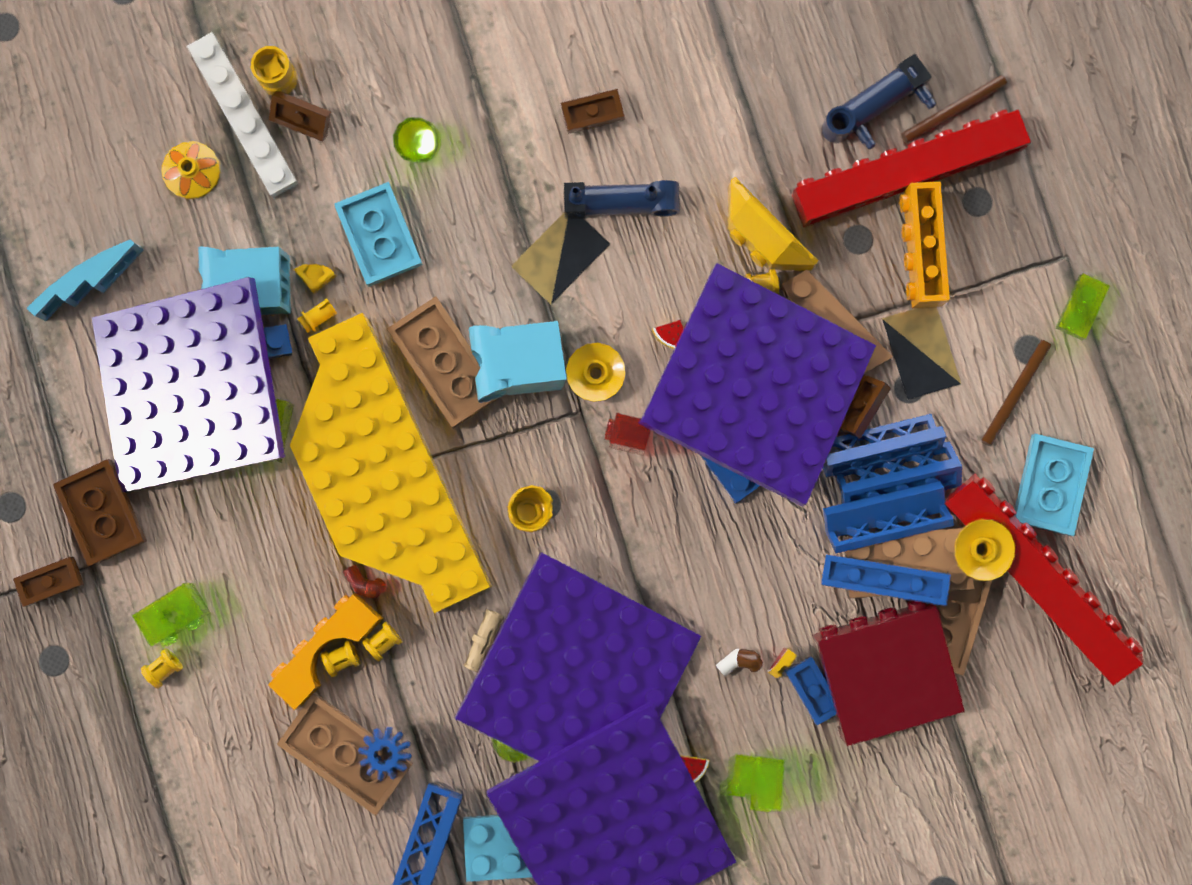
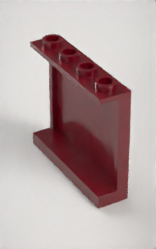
(889, 672)

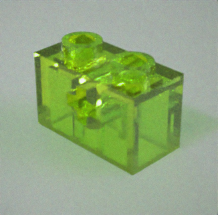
(155, 621)

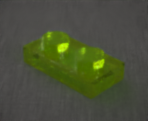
(1082, 306)

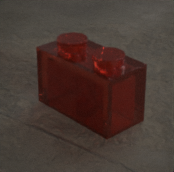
(627, 434)

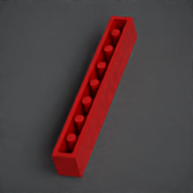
(920, 162)
(1050, 585)

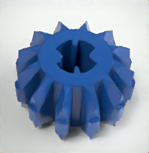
(393, 762)

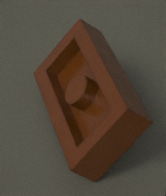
(592, 111)
(299, 115)
(864, 405)
(48, 581)

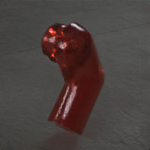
(362, 586)

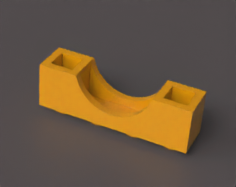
(299, 678)

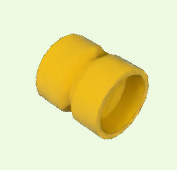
(273, 70)

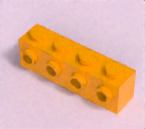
(925, 245)

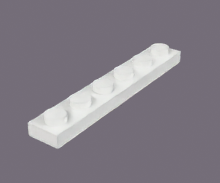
(242, 115)

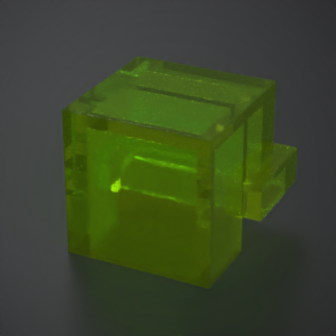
(755, 779)

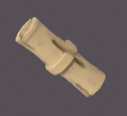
(483, 640)

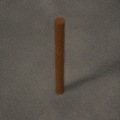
(953, 109)
(1016, 393)

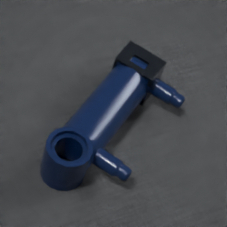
(904, 81)
(658, 199)

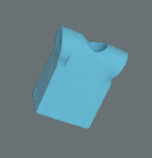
(267, 265)
(517, 359)

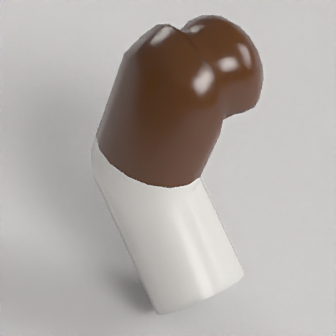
(740, 658)

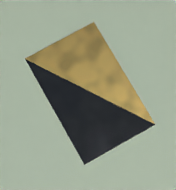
(560, 256)
(921, 351)

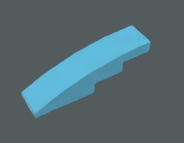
(95, 272)

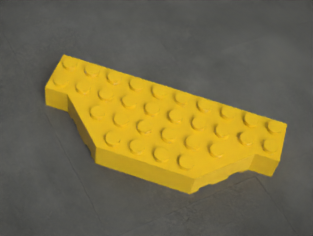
(377, 473)

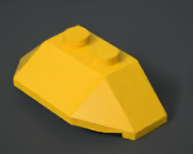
(763, 233)

